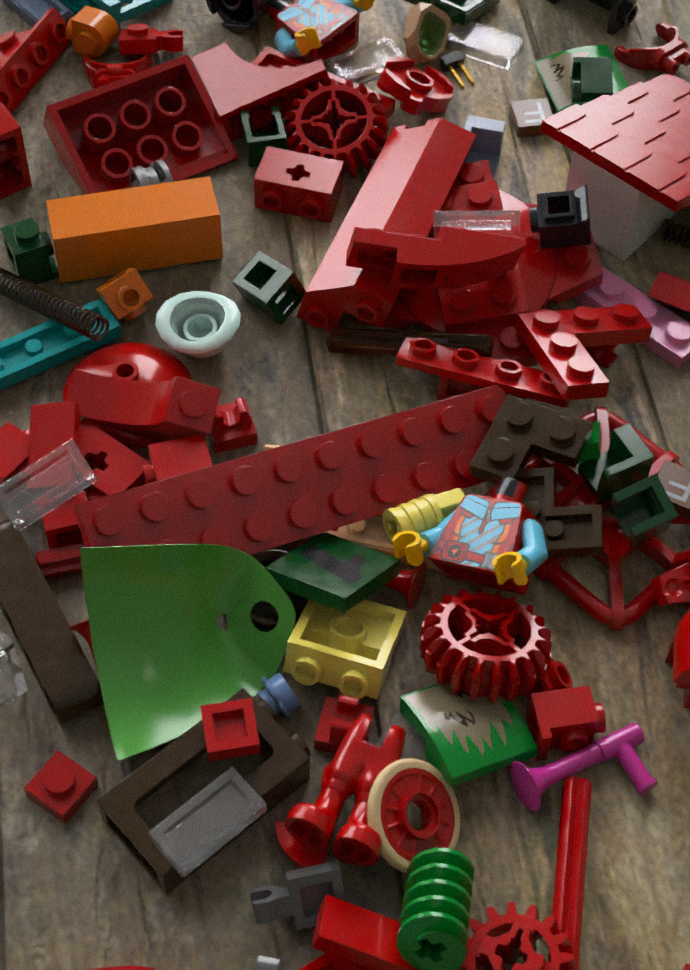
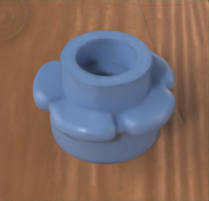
(279, 695)

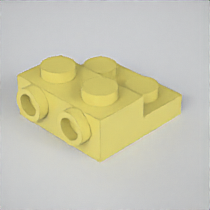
(344, 648)

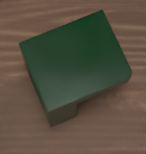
(620, 467)

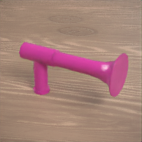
(533, 782)

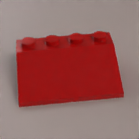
(137, 122)

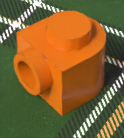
(92, 31)
(125, 294)

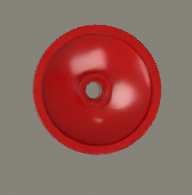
(130, 362)

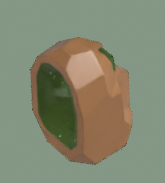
(426, 33)

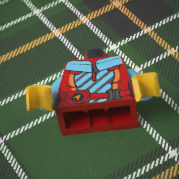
(316, 27)
(482, 541)

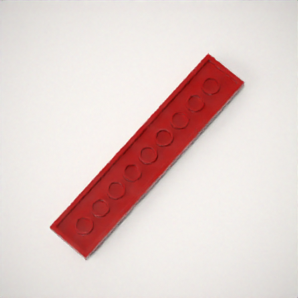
(302, 484)

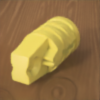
(421, 513)

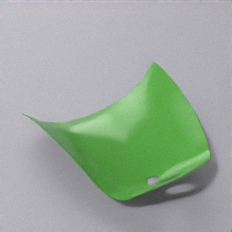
(160, 639)

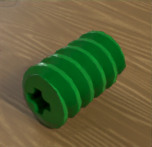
(436, 910)

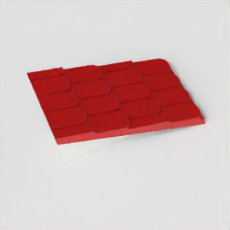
(631, 157)

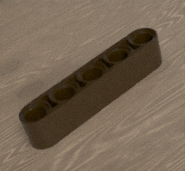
(44, 631)

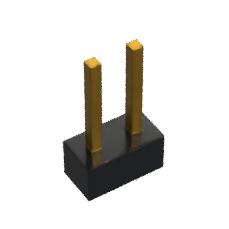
(452, 61)

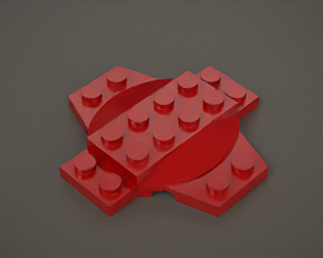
(494, 303)

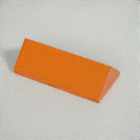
(135, 229)

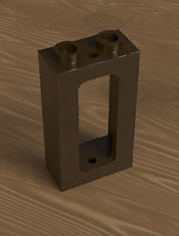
(272, 781)

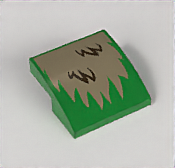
(557, 69)
(467, 736)

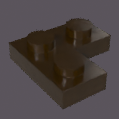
(525, 430)
(567, 530)

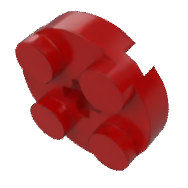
(414, 87)

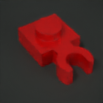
(142, 40)

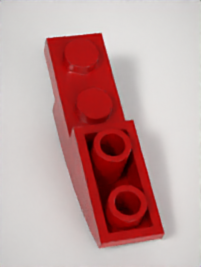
(449, 261)

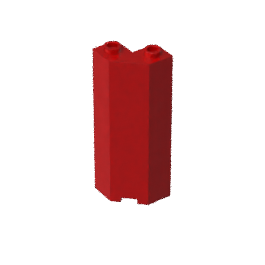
(397, 197)

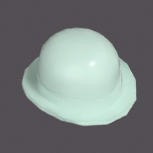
(198, 323)

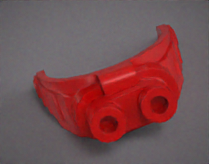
(665, 58)
(102, 74)

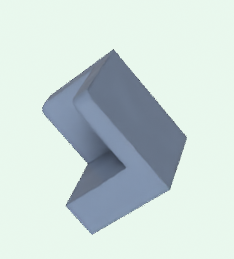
(488, 141)

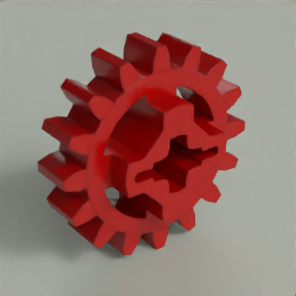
(515, 935)

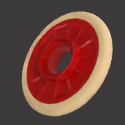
(388, 804)

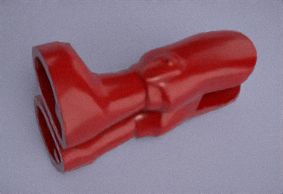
(348, 774)

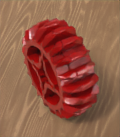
(360, 120)
(485, 645)

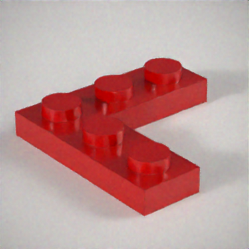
(560, 338)

